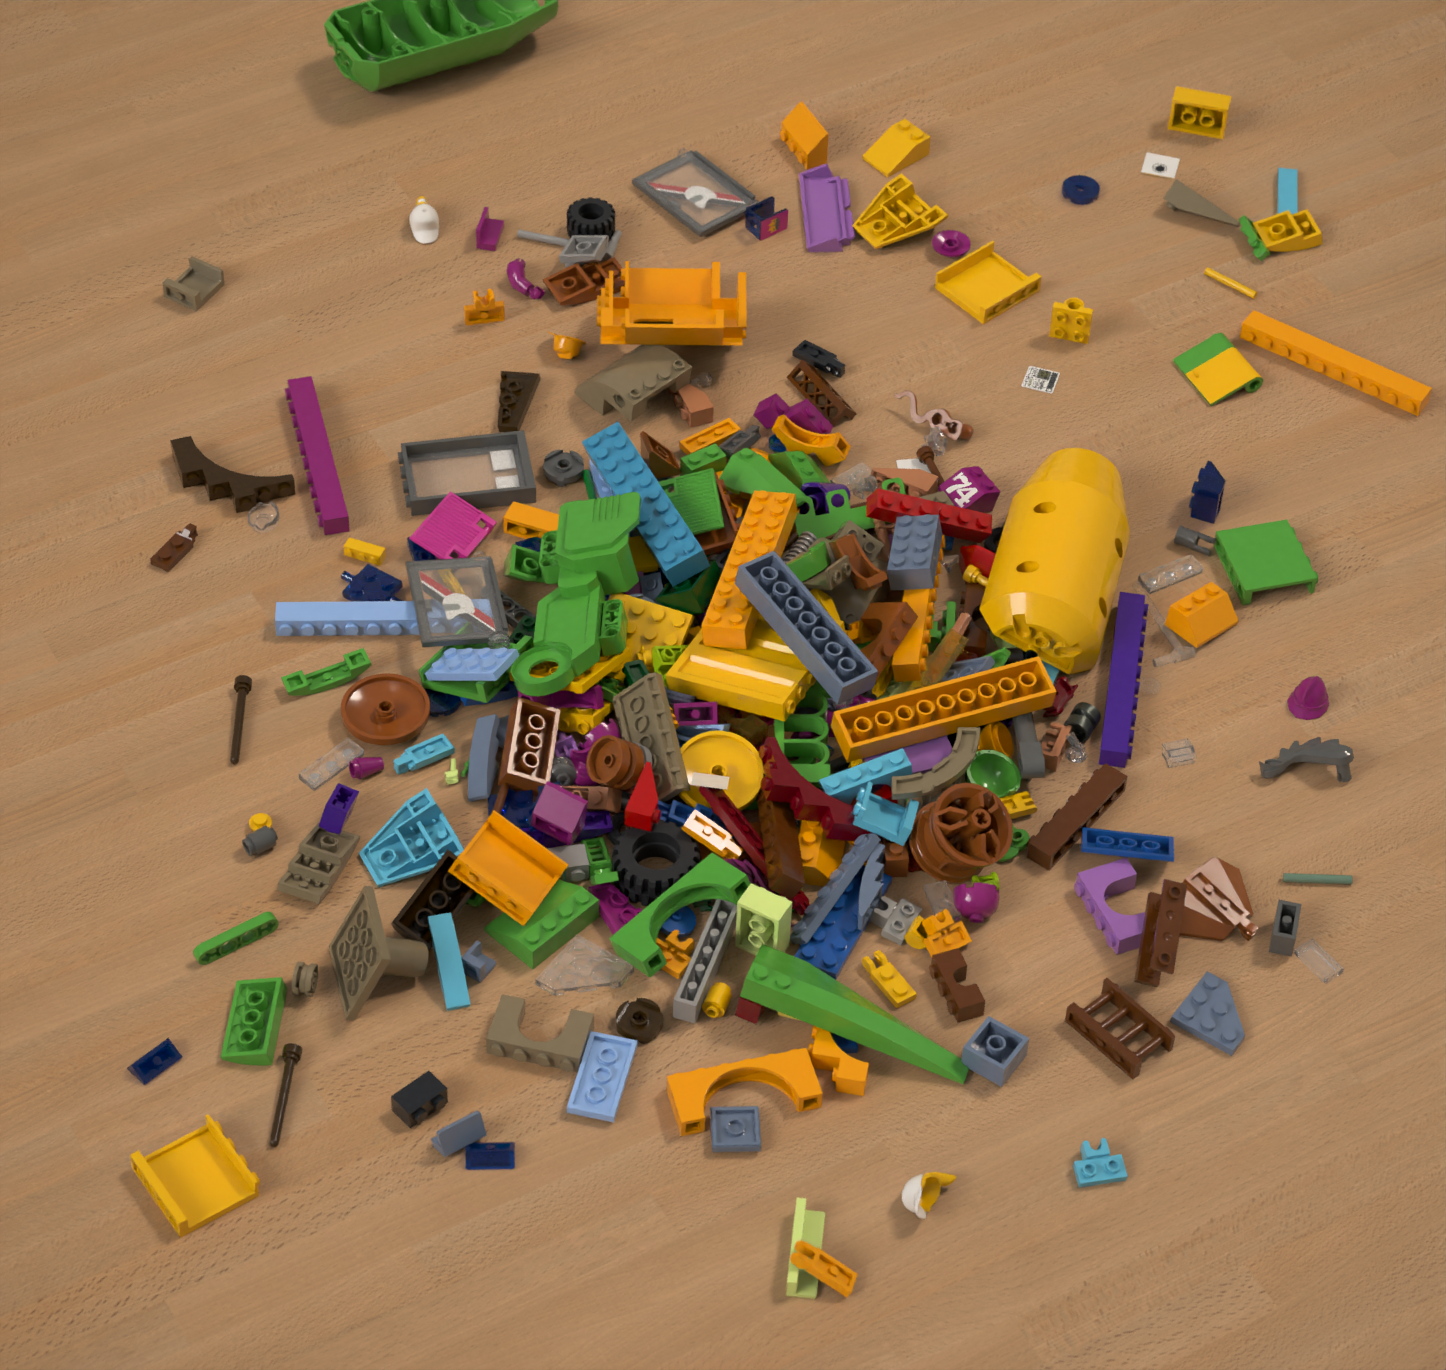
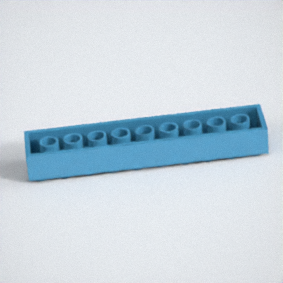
(660, 523)

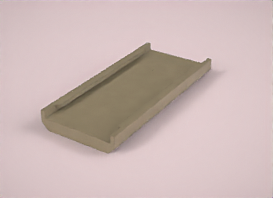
(647, 719)

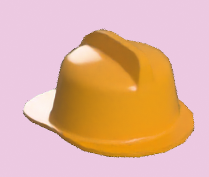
(566, 346)

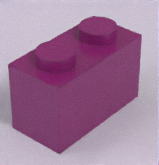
(695, 713)

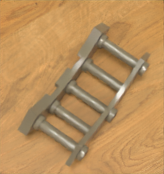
(943, 775)

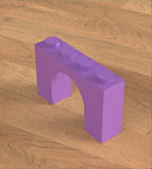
(1097, 885)

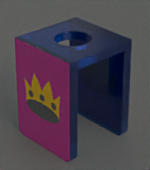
(765, 219)

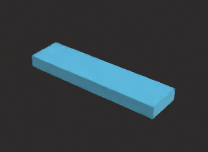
(1287, 190)

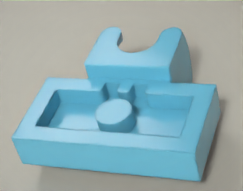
(1098, 1166)

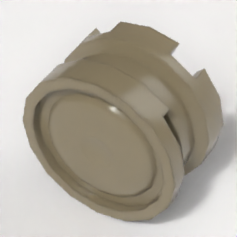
(305, 979)

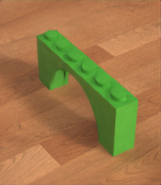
(708, 880)

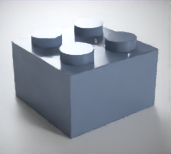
(995, 1051)

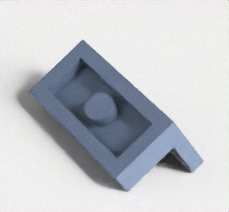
(459, 1134)

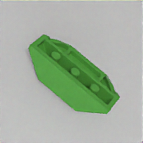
(798, 467)

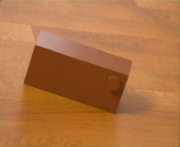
(529, 745)

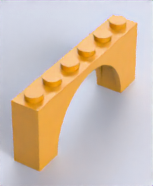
(787, 1071)

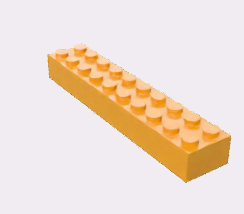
(763, 530)
(942, 709)

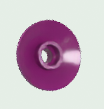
(951, 243)

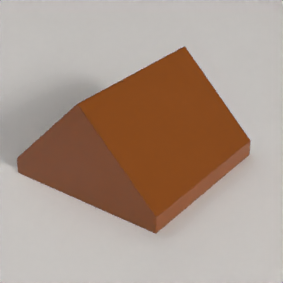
(658, 457)

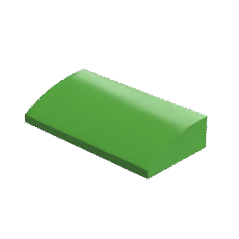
(254, 1021)

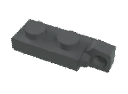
(740, 440)

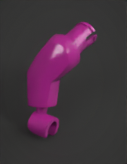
(518, 281)

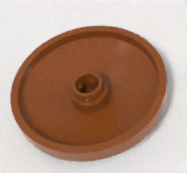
(385, 709)

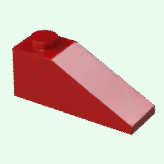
(643, 804)

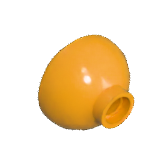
(996, 737)

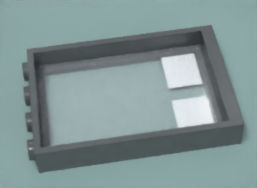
(476, 468)

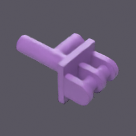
(564, 745)

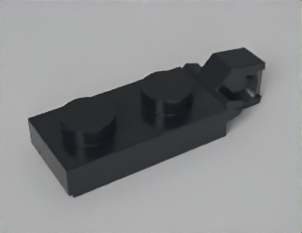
(819, 358)

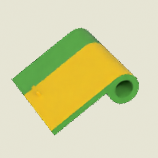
(1218, 369)

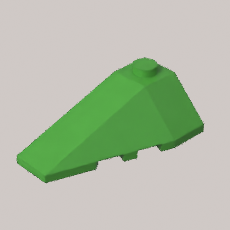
(523, 565)

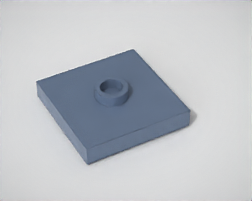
(735, 1129)

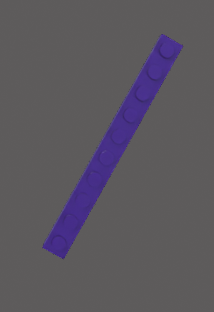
(1122, 680)

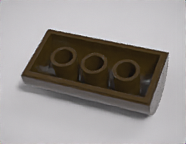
(436, 895)

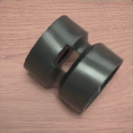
(1083, 720)

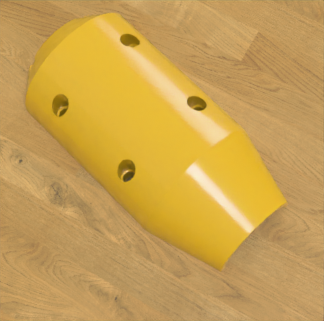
(1060, 560)

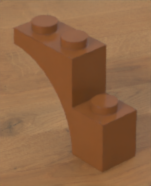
(863, 572)

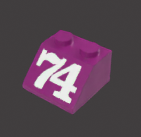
(971, 489)

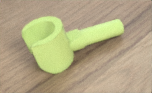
(451, 776)

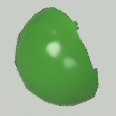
(994, 772)

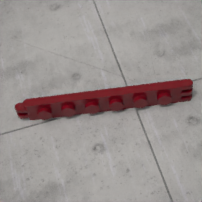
(746, 836)

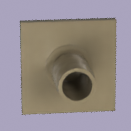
(364, 954)

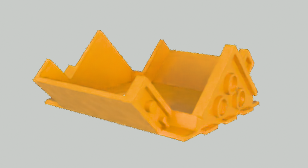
(672, 295)

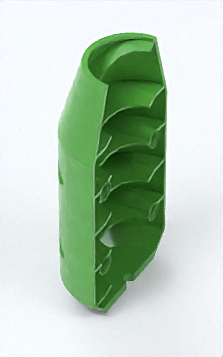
(408, 39)

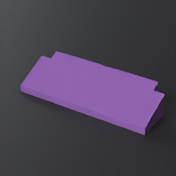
(824, 210)

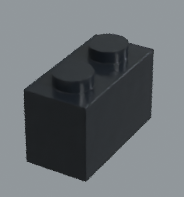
(419, 1099)

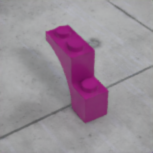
(802, 414)
(590, 699)

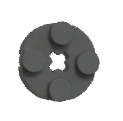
(562, 476)

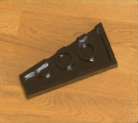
(515, 398)

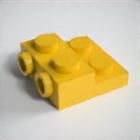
(583, 719)

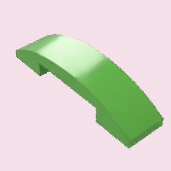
(811, 562)
(327, 678)

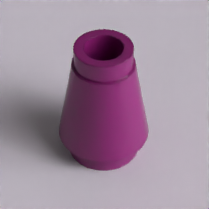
(365, 766)

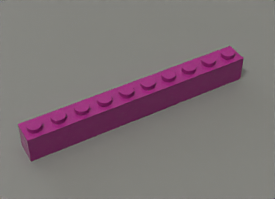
(317, 456)

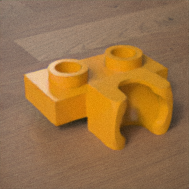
(484, 309)
(943, 933)
(676, 954)

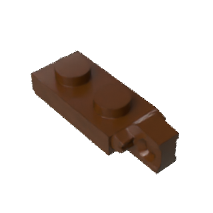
(175, 548)

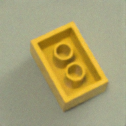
(1199, 112)

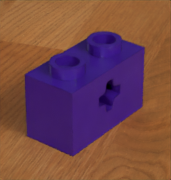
(338, 809)

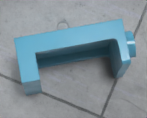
(884, 816)

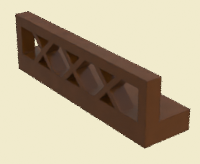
(826, 390)

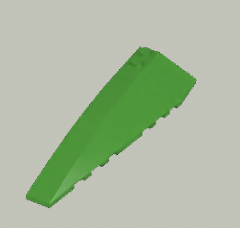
(820, 1000)

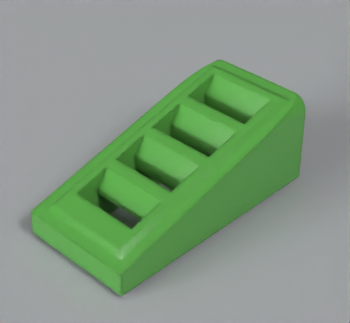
(599, 857)

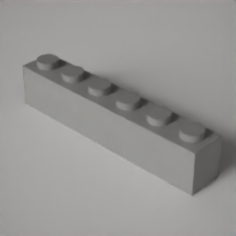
(705, 961)

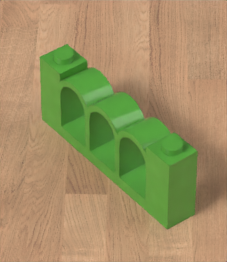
(815, 698)

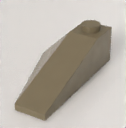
(1189, 201)

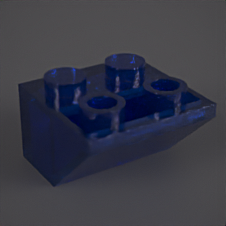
(1207, 494)

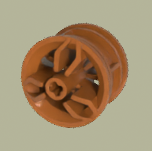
(982, 832)

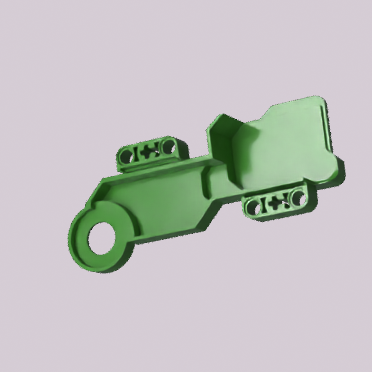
(587, 560)

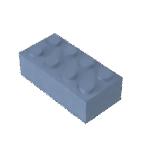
(914, 552)

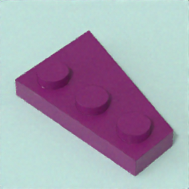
(613, 906)

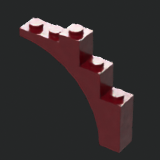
(808, 802)

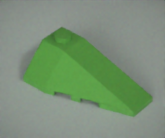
(752, 472)

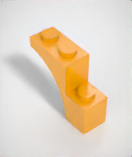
(827, 447)
(847, 1071)

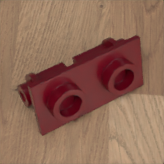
(1063, 695)

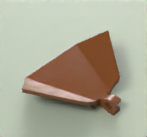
(1216, 903)

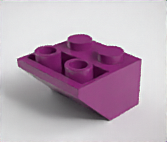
(559, 813)

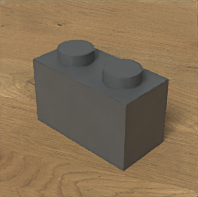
(1285, 928)

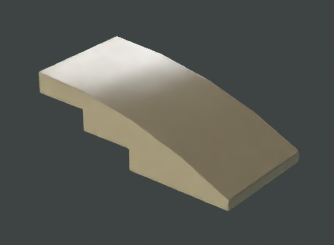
(318, 864)

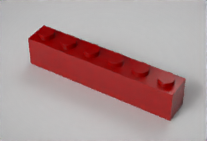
(954, 520)

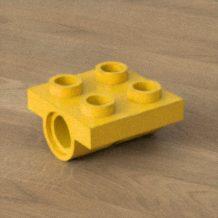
(1071, 321)

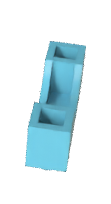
(880, 770)

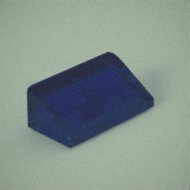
(155, 1061)
(490, 1156)

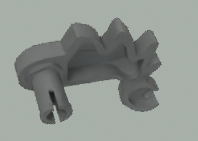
(1312, 751)

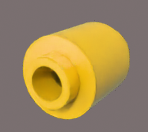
(717, 1000)

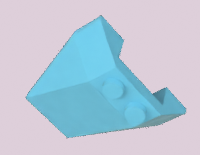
(410, 841)

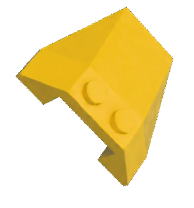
(897, 214)

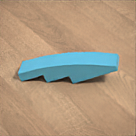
(448, 961)

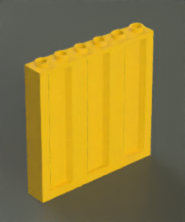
(756, 680)

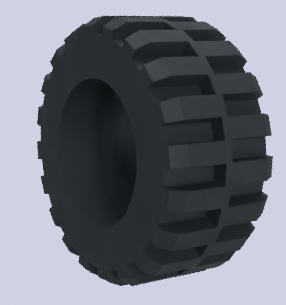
(663, 841)

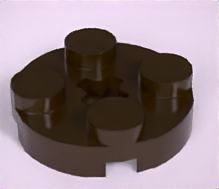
(639, 1031)

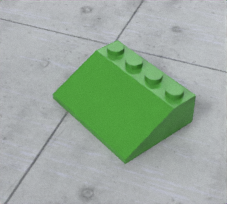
(555, 922)

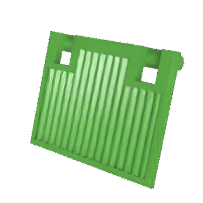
(696, 500)

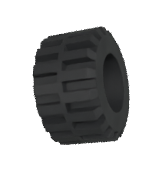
(591, 217)

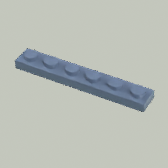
(834, 888)

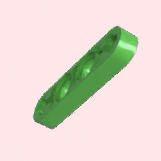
(215, 949)

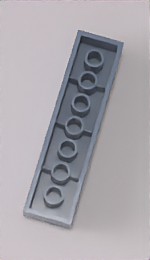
(806, 627)

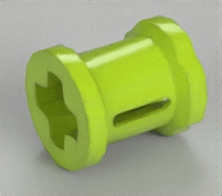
(990, 879)

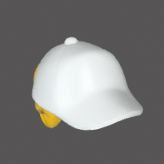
(424, 222)
(924, 1191)

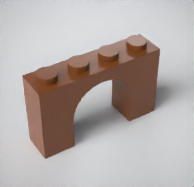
(892, 623)

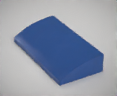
(1127, 844)

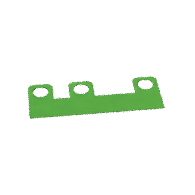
(829, 523)

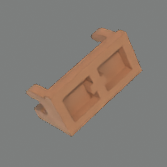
(1054, 745)

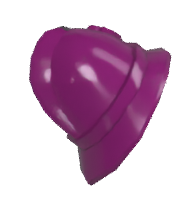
(1309, 699)

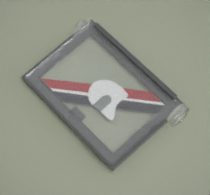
(696, 192)
(458, 602)

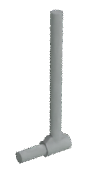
(612, 245)

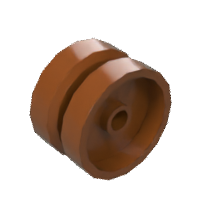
(615, 762)

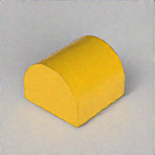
(916, 934)

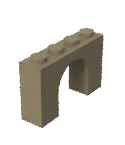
(562, 1052)

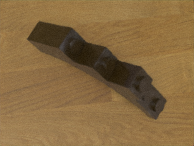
(220, 482)

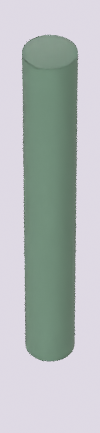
(1317, 878)

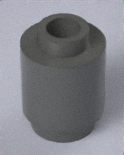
(260, 840)

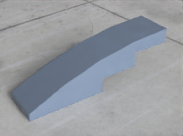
(482, 759)
(871, 885)

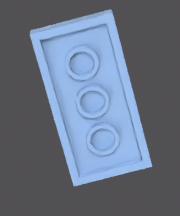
(472, 664)
(602, 1076)

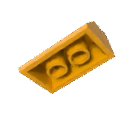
(805, 137)
(1202, 615)
(818, 854)

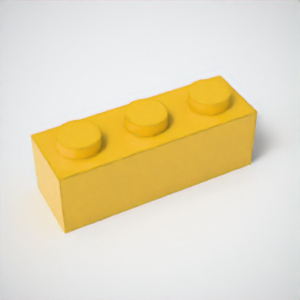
(364, 551)

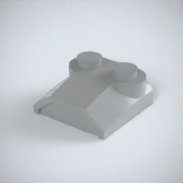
(584, 249)

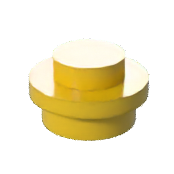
(260, 820)

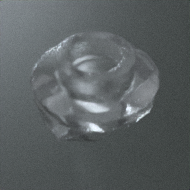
(1076, 752)

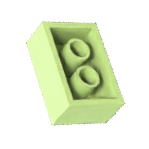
(762, 920)

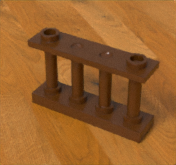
(1160, 933)
(1114, 1047)

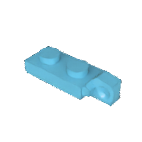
(424, 754)

